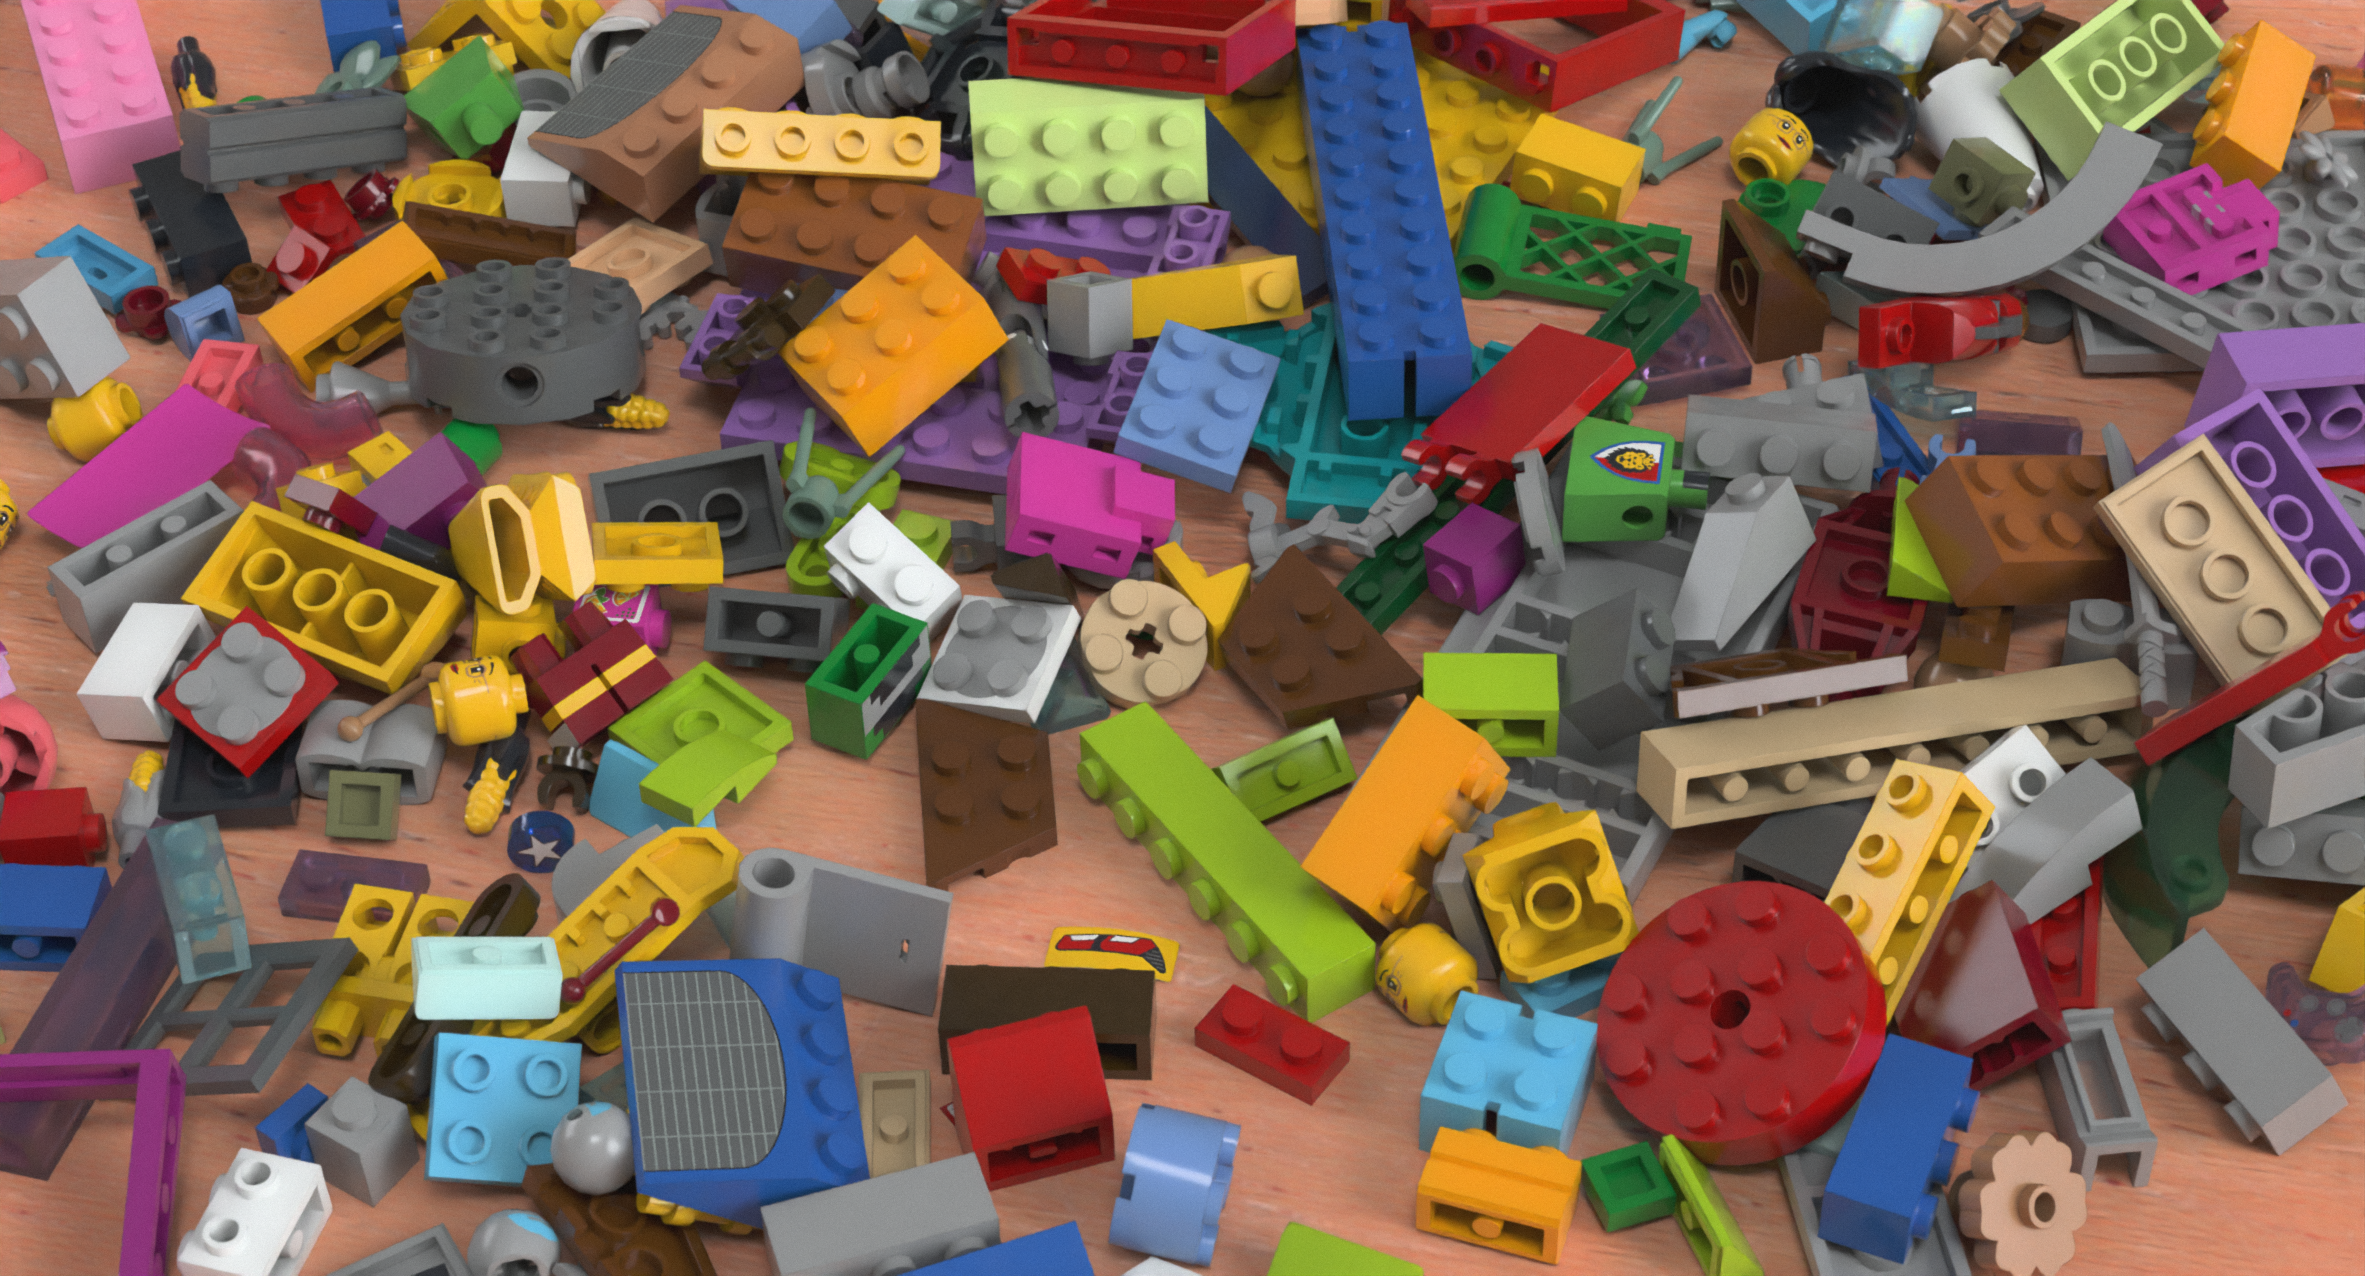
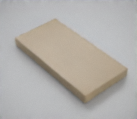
(2215, 563)

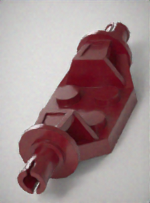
(1845, 583)

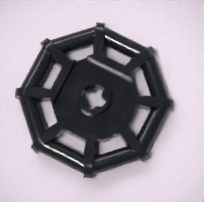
(952, 64)

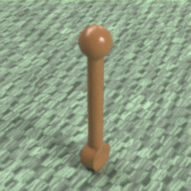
(351, 727)

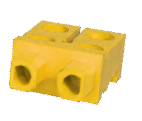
(378, 981)

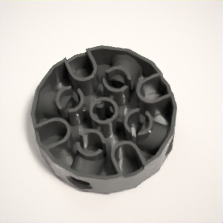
(523, 342)

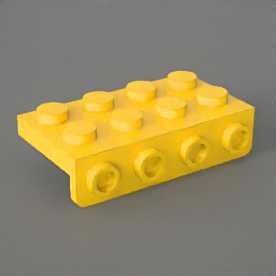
(825, 145)

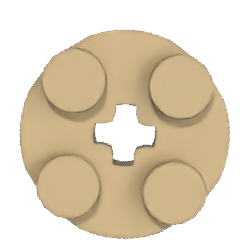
(1175, 628)

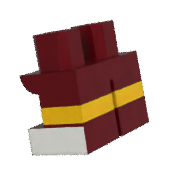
(594, 685)

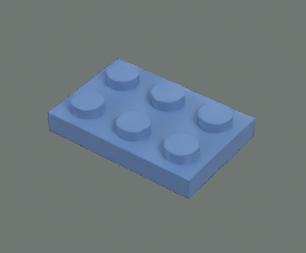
(1197, 406)

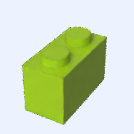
(1499, 696)

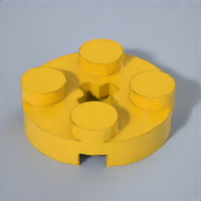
(452, 181)

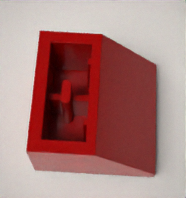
(1031, 1098)

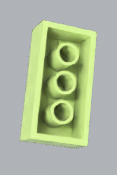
(2115, 71)
(1085, 146)

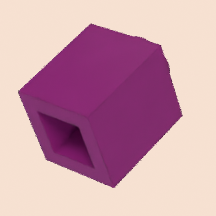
(1474, 558)

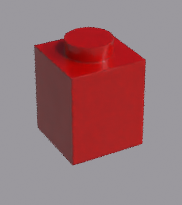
(51, 828)

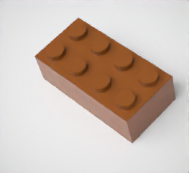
(843, 228)
(2021, 529)

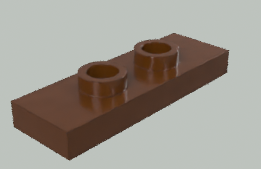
(477, 237)

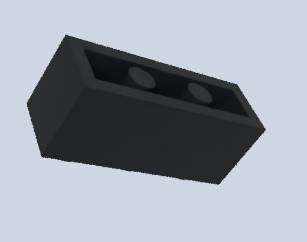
(188, 224)

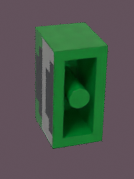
(868, 681)

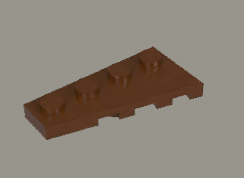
(610, 1232)

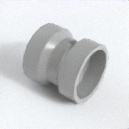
(890, 87)

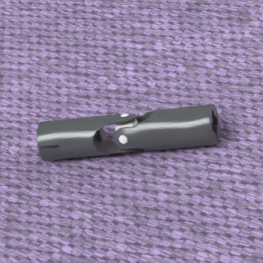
(1022, 363)

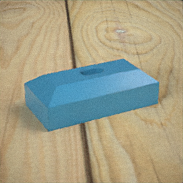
(104, 266)

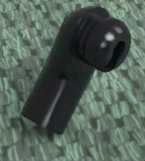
(419, 552)

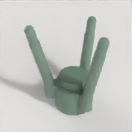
(1641, 135)
(816, 498)

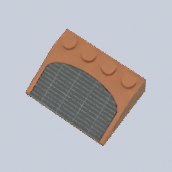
(643, 116)

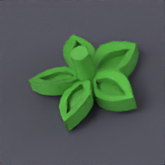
(1619, 405)

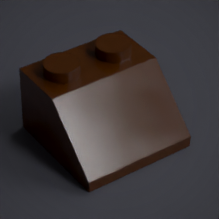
(1767, 288)

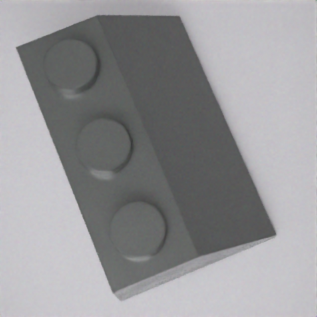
(725, 486)

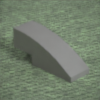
(2050, 843)

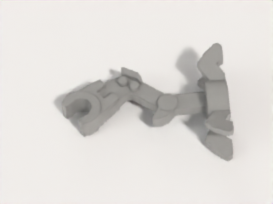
(1390, 515)

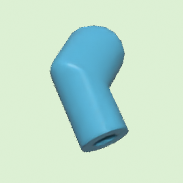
(1711, 25)

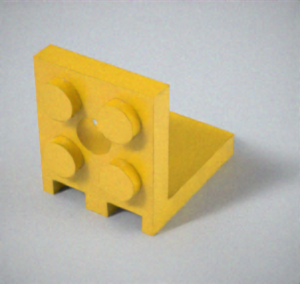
(521, 24)

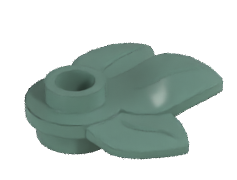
(360, 69)

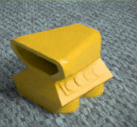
(525, 542)
(1550, 892)

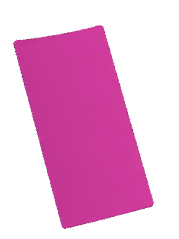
(144, 468)

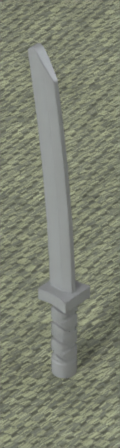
(2147, 630)

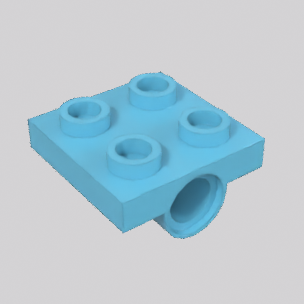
(496, 1106)

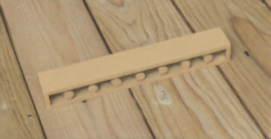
(1850, 745)

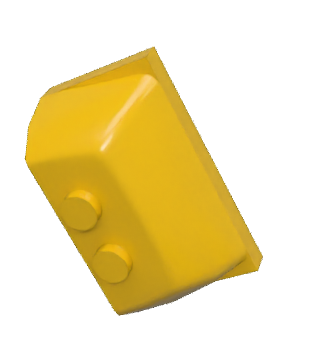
(331, 597)

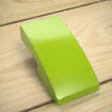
(705, 773)

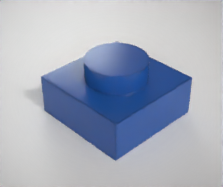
(284, 1129)

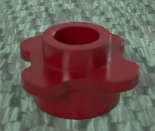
(371, 195)
(145, 312)

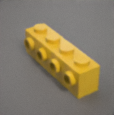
(1908, 866)

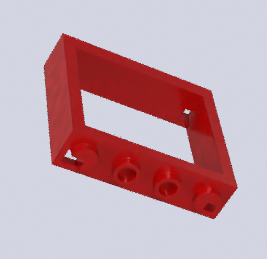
(1151, 42)
(1629, 47)

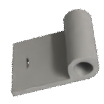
(843, 925)

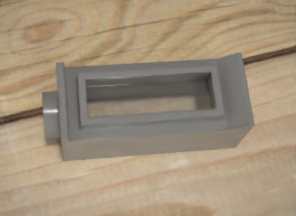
(2096, 1097)

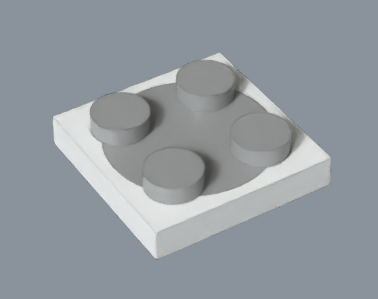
(1001, 656)

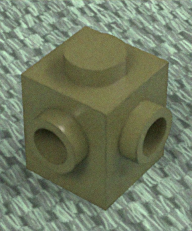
(1981, 180)

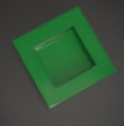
(1627, 1186)

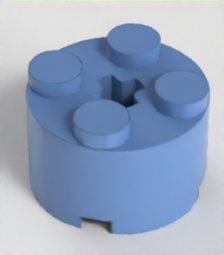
(1174, 1184)

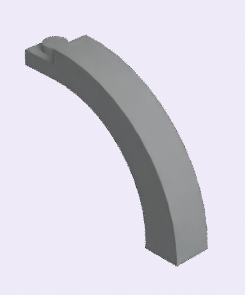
(2002, 258)

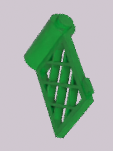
(1498, 231)

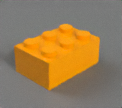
(893, 345)
(1402, 814)

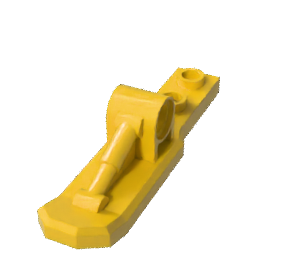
(683, 863)

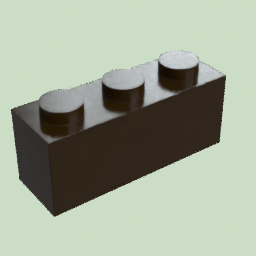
(1117, 999)

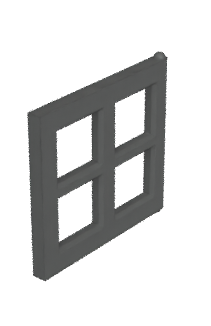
(325, 957)

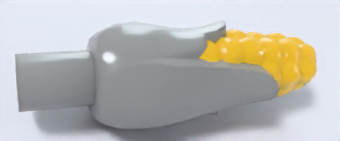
(138, 803)

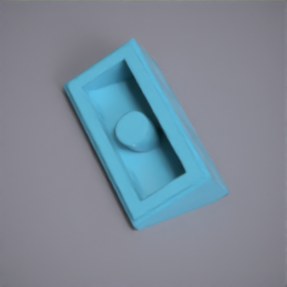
(618, 798)

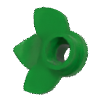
(1782, 204)

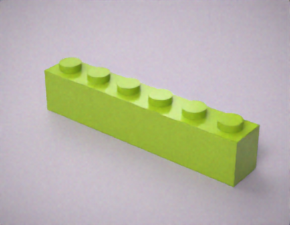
(1227, 863)

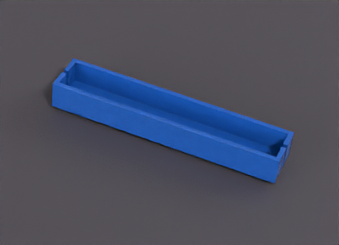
(1381, 221)

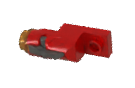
(1939, 328)

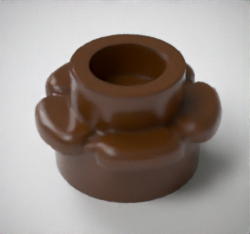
(252, 288)

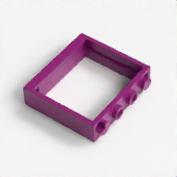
(159, 1091)

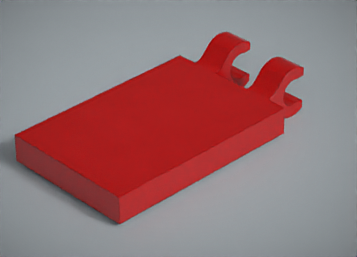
(1518, 406)
(2260, 683)

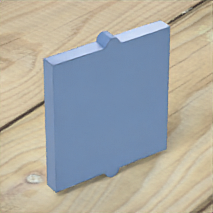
(1916, 195)

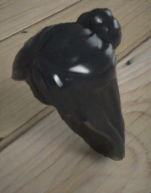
(1845, 105)

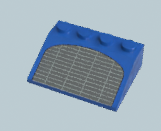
(738, 1083)

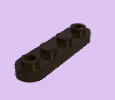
(406, 1062)

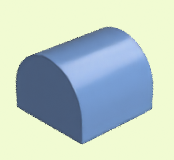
(203, 317)

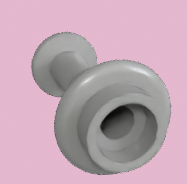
(380, 392)

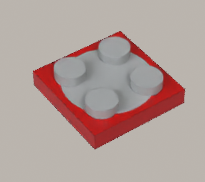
(247, 691)

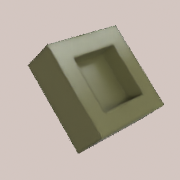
(363, 805)

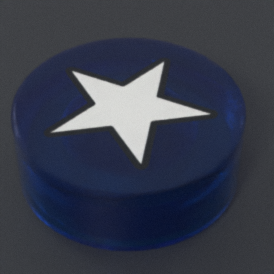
(539, 840)

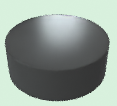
(2048, 316)

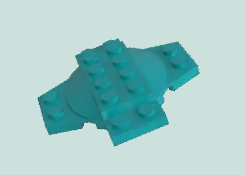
(1308, 422)

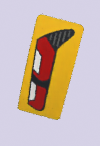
(1111, 950)

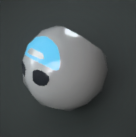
(594, 1148)
(513, 1245)

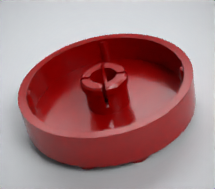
(1677, 1011)

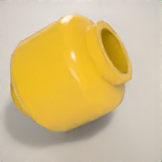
(94, 419)

